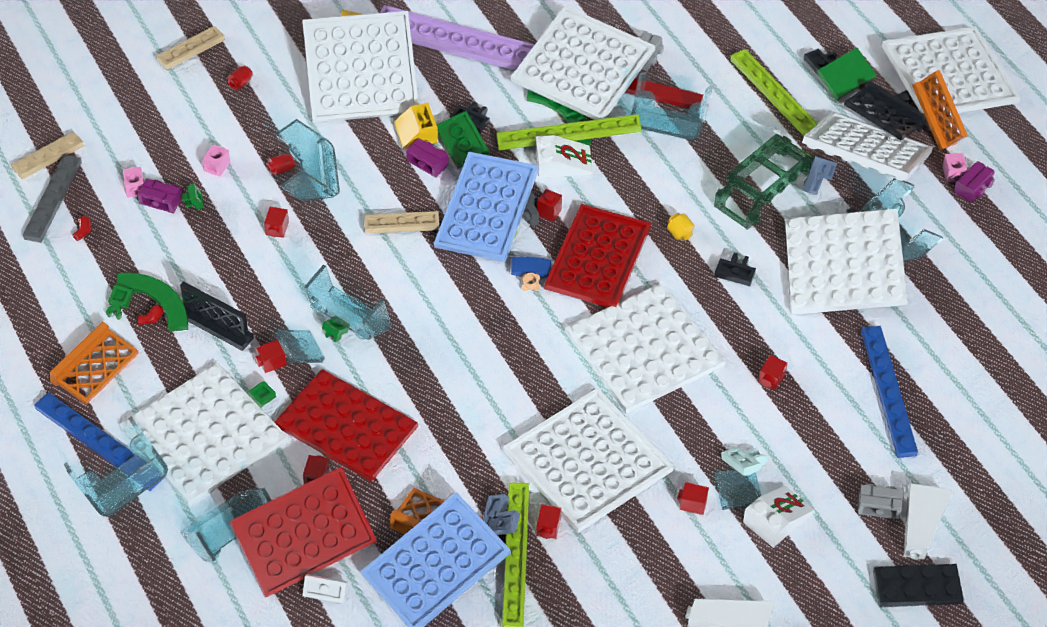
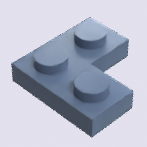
(820, 169)
(498, 518)

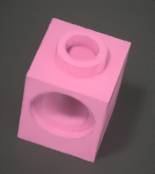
(216, 160)
(954, 167)
(133, 181)

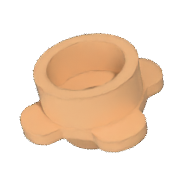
(530, 277)

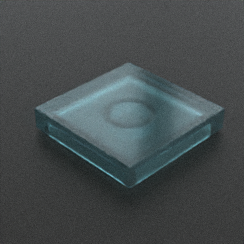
(300, 346)
(736, 490)

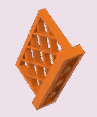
(932, 107)
(79, 356)
(404, 523)

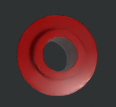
(239, 77)
(280, 164)

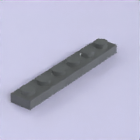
(52, 198)

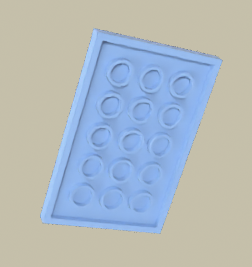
(486, 207)
(435, 562)

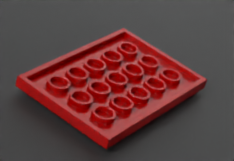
(597, 256)
(346, 424)
(302, 531)

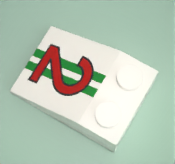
(562, 157)
(776, 514)

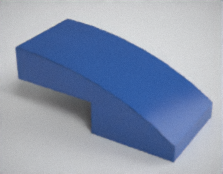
(534, 265)

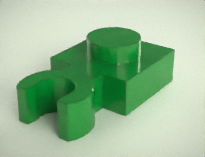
(119, 299)

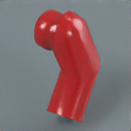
(84, 228)
(152, 317)

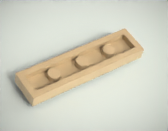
(190, 47)
(47, 155)
(401, 222)

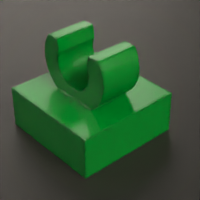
(193, 197)
(335, 329)
(262, 394)

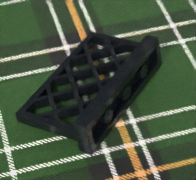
(894, 107)
(221, 325)

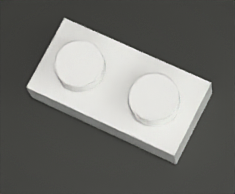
(325, 588)

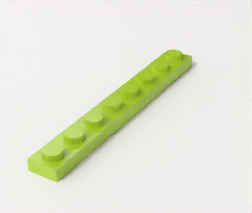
(773, 91)
(571, 131)
(516, 561)

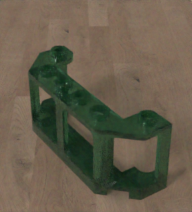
(778, 145)

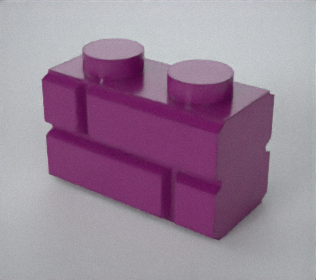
(427, 157)
(975, 181)
(160, 195)

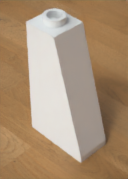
(923, 515)
(729, 613)

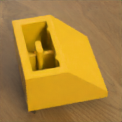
(415, 124)

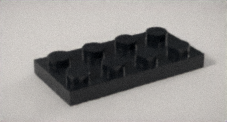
(918, 585)

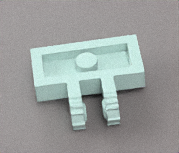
(744, 461)

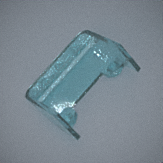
(668, 121)
(317, 163)
(891, 198)
(345, 309)
(126, 481)
(213, 530)

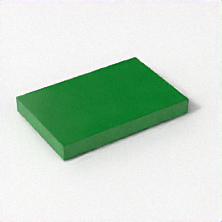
(846, 73)
(461, 137)

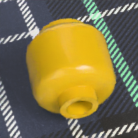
(680, 226)

